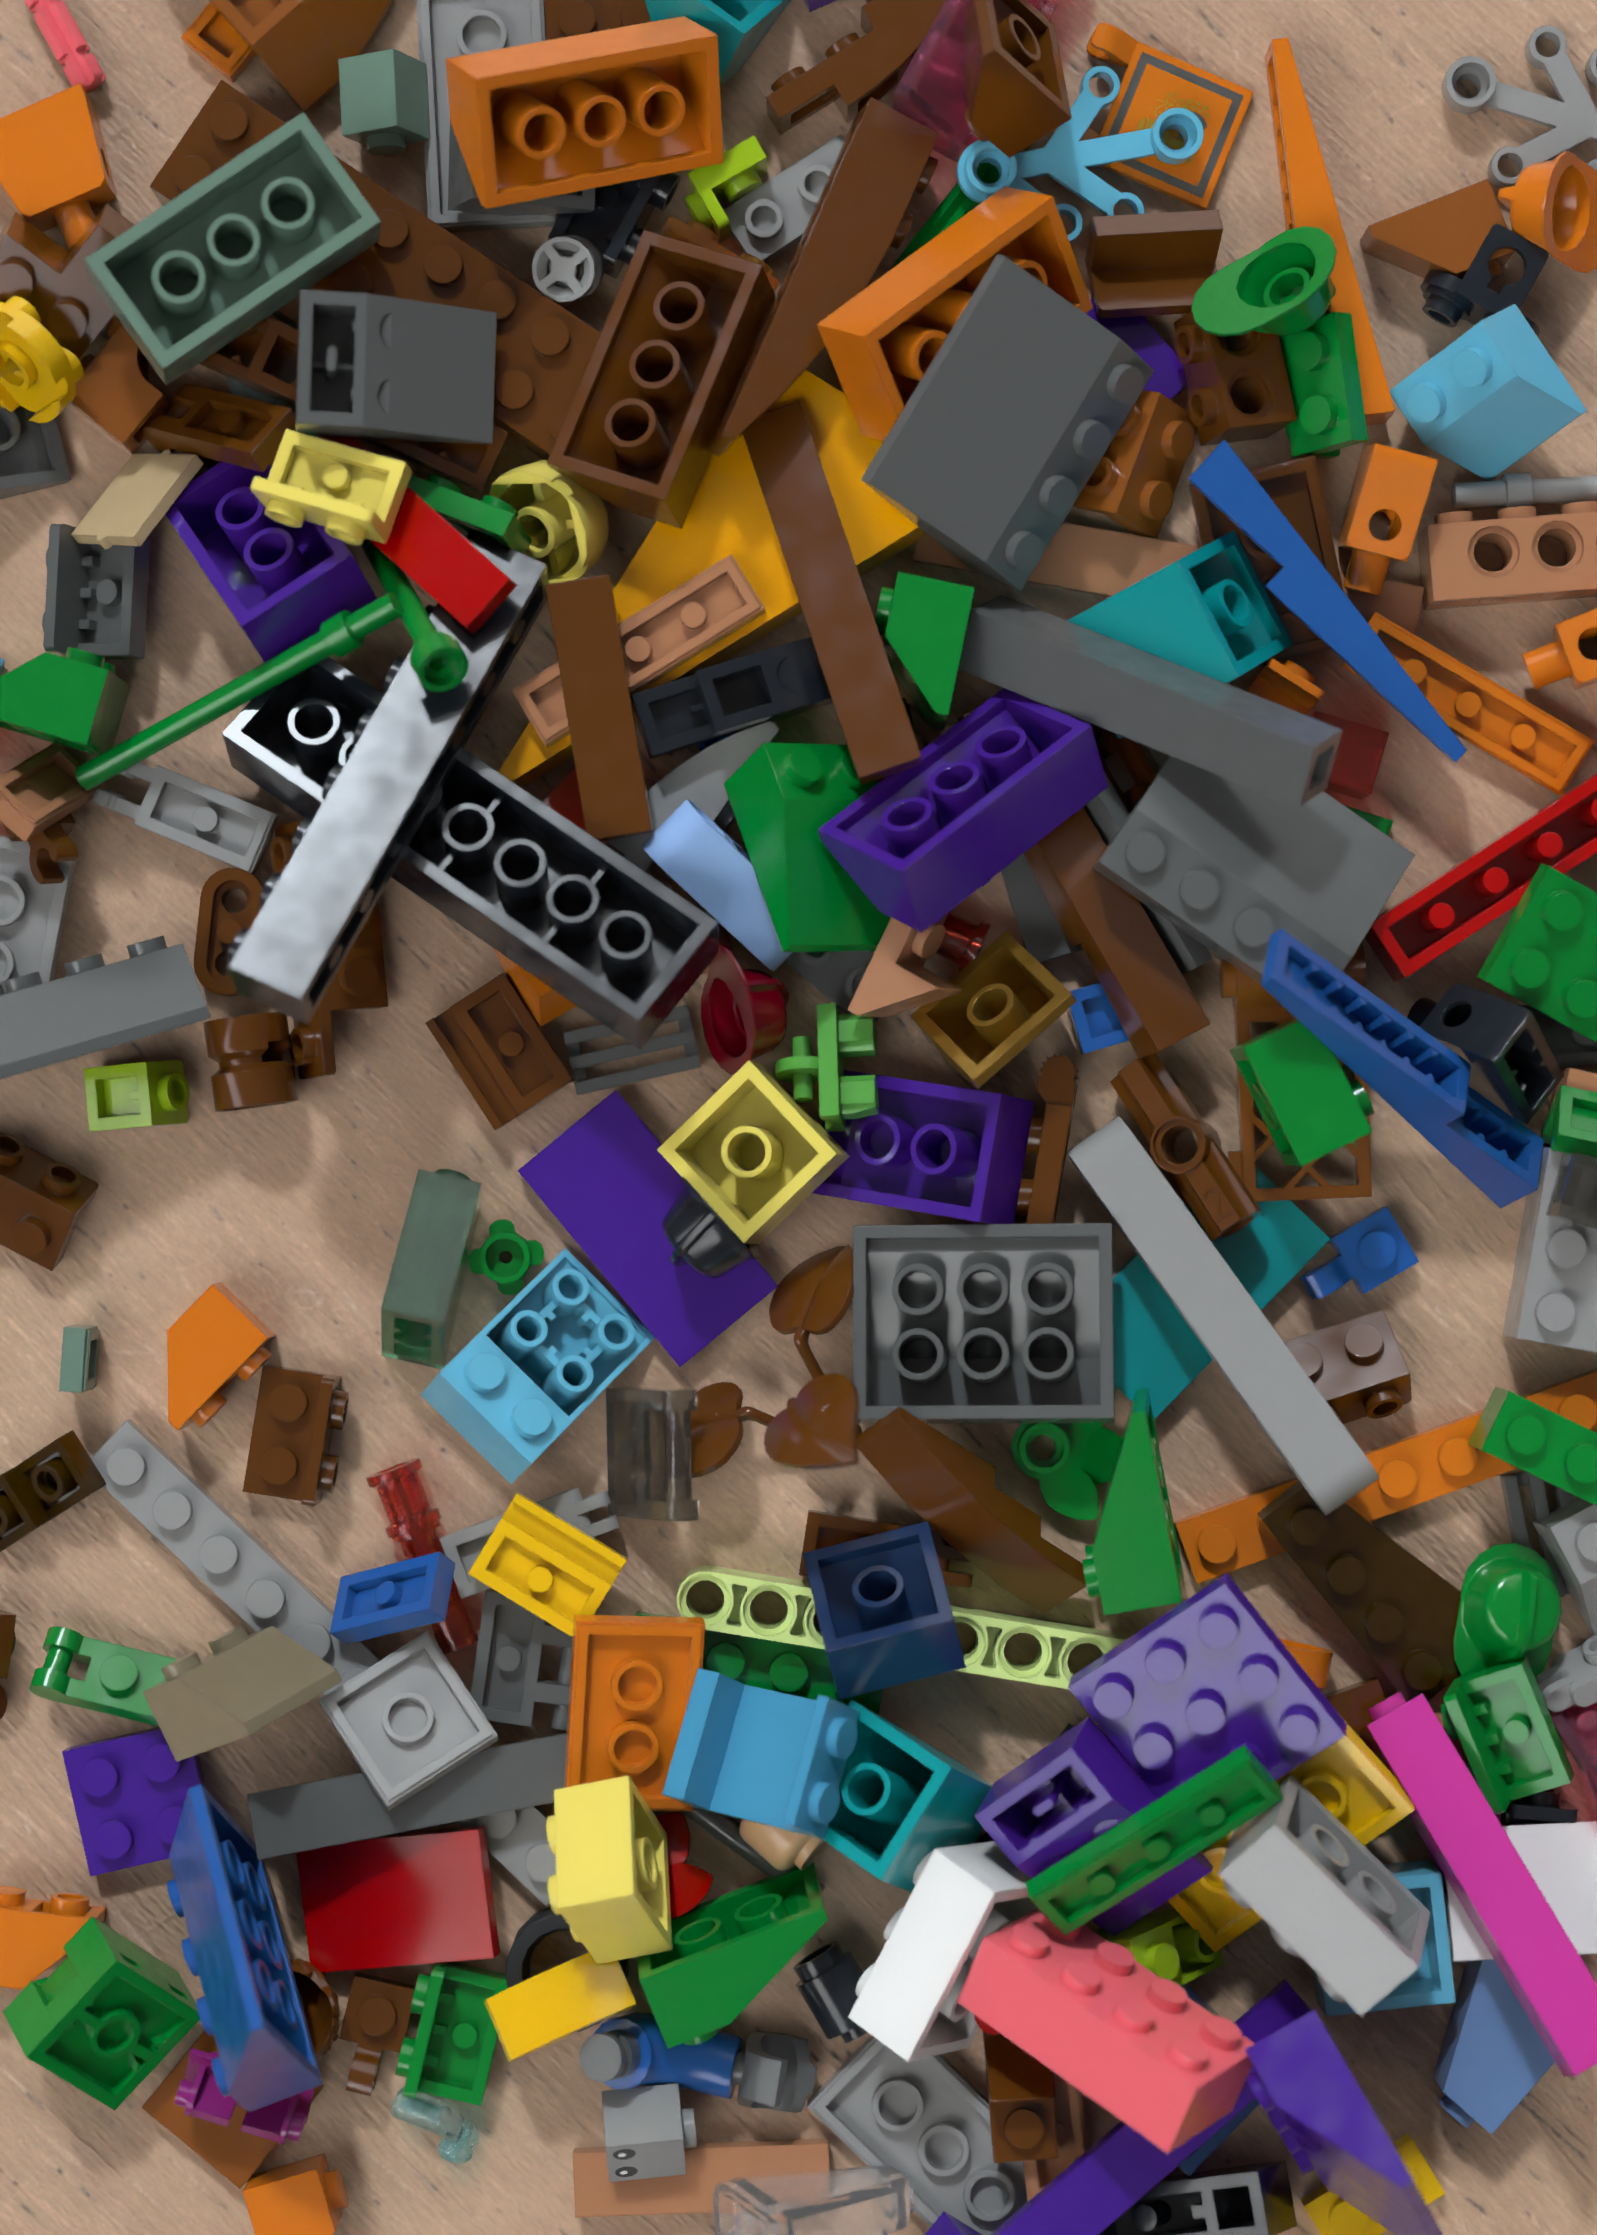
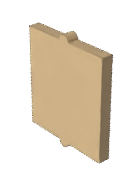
(137, 499)

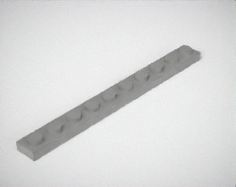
(271, 1595)

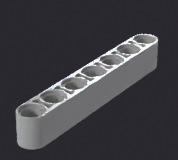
(1223, 1316)

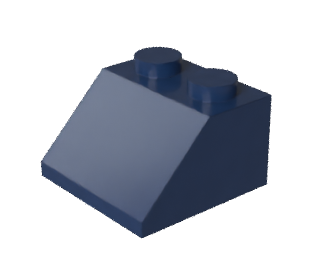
(883, 1610)

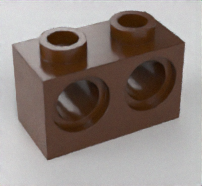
(1248, 370)

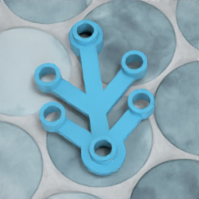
(1067, 157)

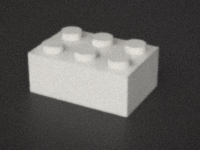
(931, 1945)

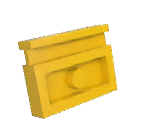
(547, 1564)

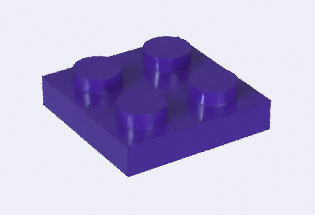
(128, 1797)

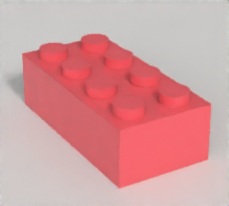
(1109, 2027)

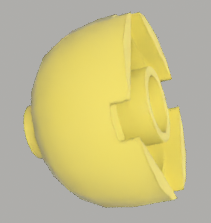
(559, 516)

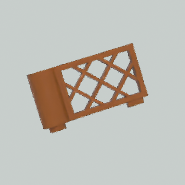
(1257, 1005)

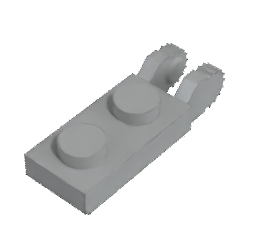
(196, 816)

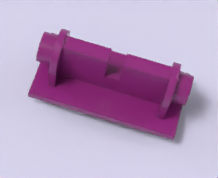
(204, 2100)

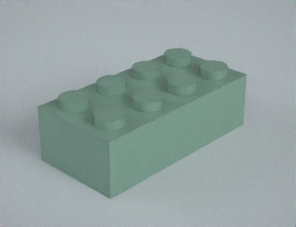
(234, 248)

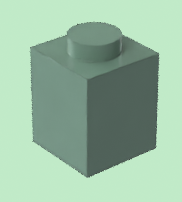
(384, 100)

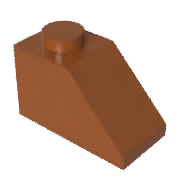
(1440, 234)

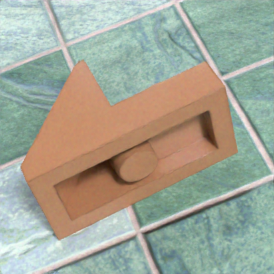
(896, 973)

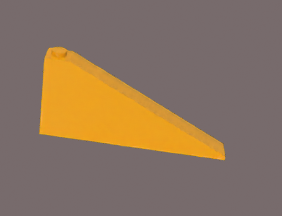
(734, 520)

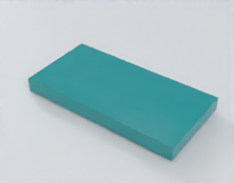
(1152, 1338)

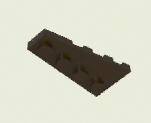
(1376, 1587)

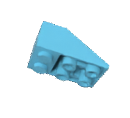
(537, 1365)

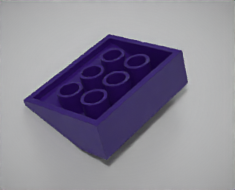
(1333, 2127)

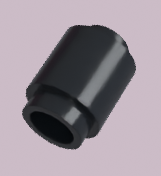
(829, 1987)

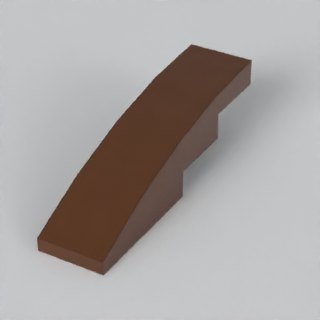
(962, 1505)

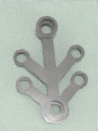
(1571, 117)

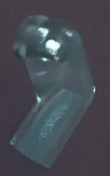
(441, 2119)

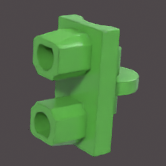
(839, 1095)

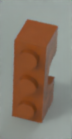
(118, 390)

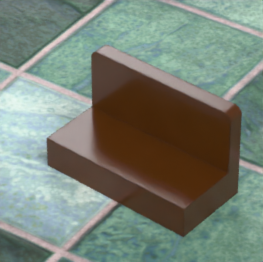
(1151, 261)

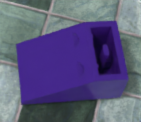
(1067, 1800)

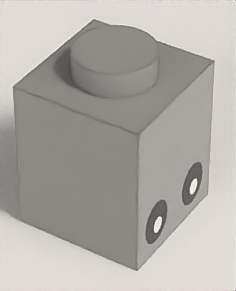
(646, 2132)

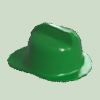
(1272, 289)
(1506, 1610)

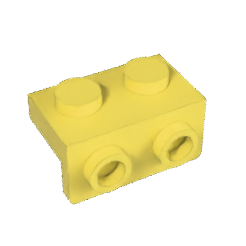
(333, 487)

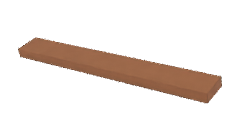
(1111, 561)

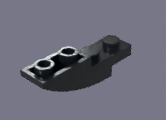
(731, 697)

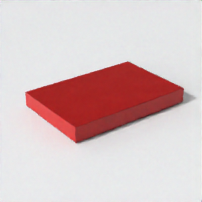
(399, 1900)

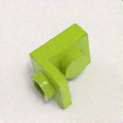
(731, 179)
(136, 1095)

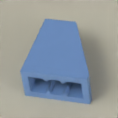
(1488, 2050)

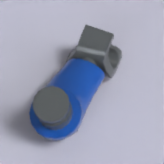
(770, 2073)

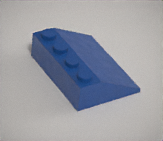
(240, 1958)

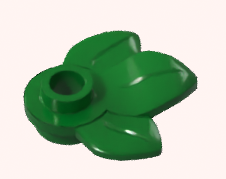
(1080, 1459)

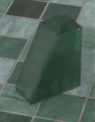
(430, 1268)

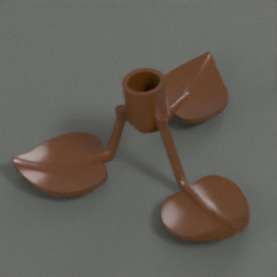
(822, 1420)

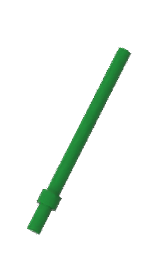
(337, 636)

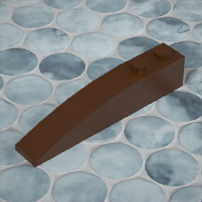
(838, 254)

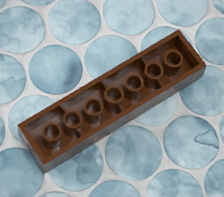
(538, 342)

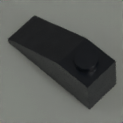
(1214, 2202)

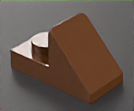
(1019, 2103)

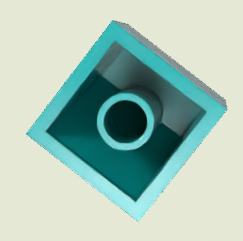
(1197, 613)
(901, 1801)

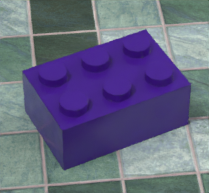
(268, 574)

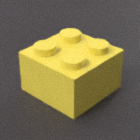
(753, 1152)
(610, 1870)

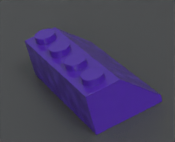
(968, 809)

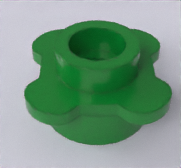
(524, 1256)

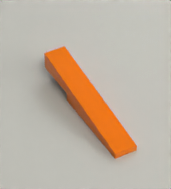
(1311, 203)

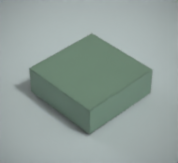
(79, 1358)

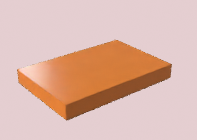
(630, 1699)

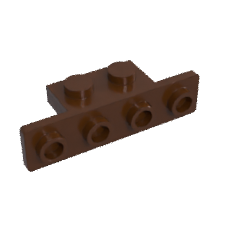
(356, 986)

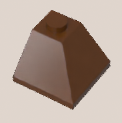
(1012, 74)

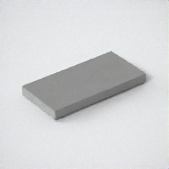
(456, 30)
(926, 2126)

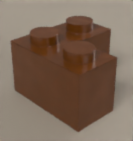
(57, 279)

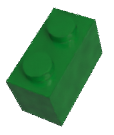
(1539, 1443)

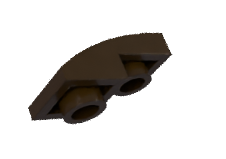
(45, 1487)

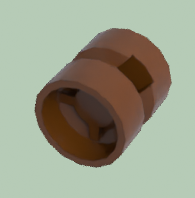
(250, 1061)

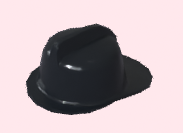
(703, 1237)

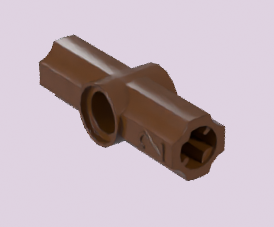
(1209, 1178)

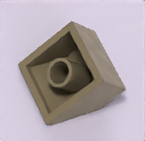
(235, 1689)

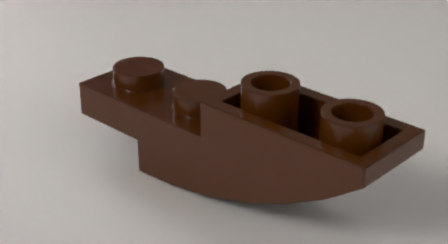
(855, 65)

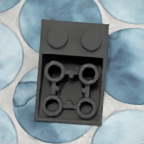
(394, 369)

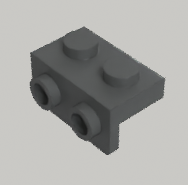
(95, 596)

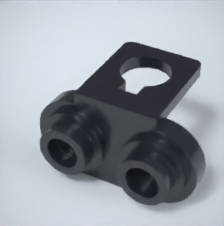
(1469, 298)

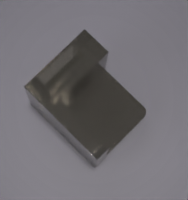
(1575, 1190)

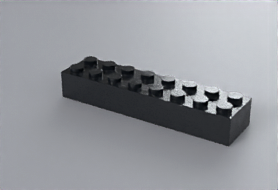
(497, 861)

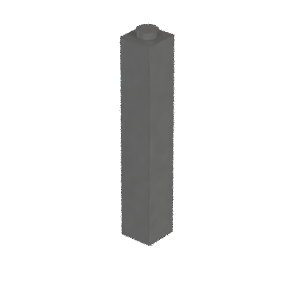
(1150, 700)

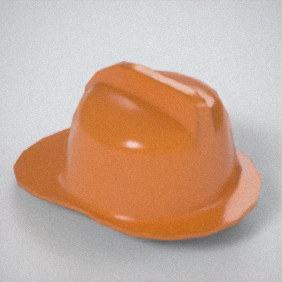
(1557, 209)

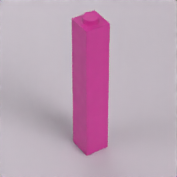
(1489, 1879)

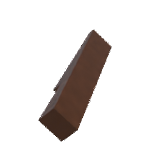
(268, 362)
(831, 595)
(1116, 936)

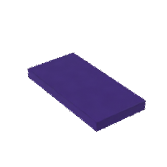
(612, 1199)

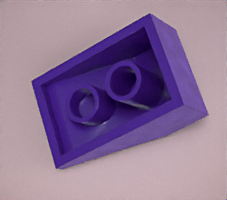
(935, 1151)

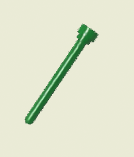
(435, 655)

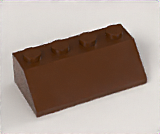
(662, 377)

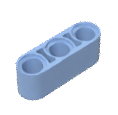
(717, 877)

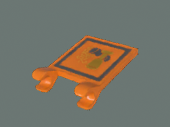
(1163, 82)

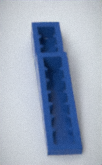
(1314, 595)
(1407, 1070)

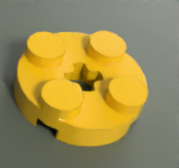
(33, 364)

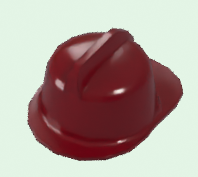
(741, 1012)

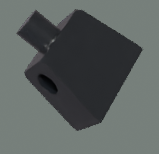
(1499, 1041)

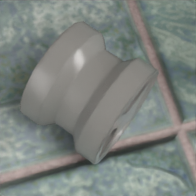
(557, 274)

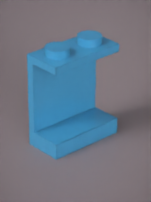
(761, 1754)

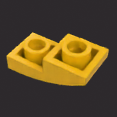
(558, 2004)

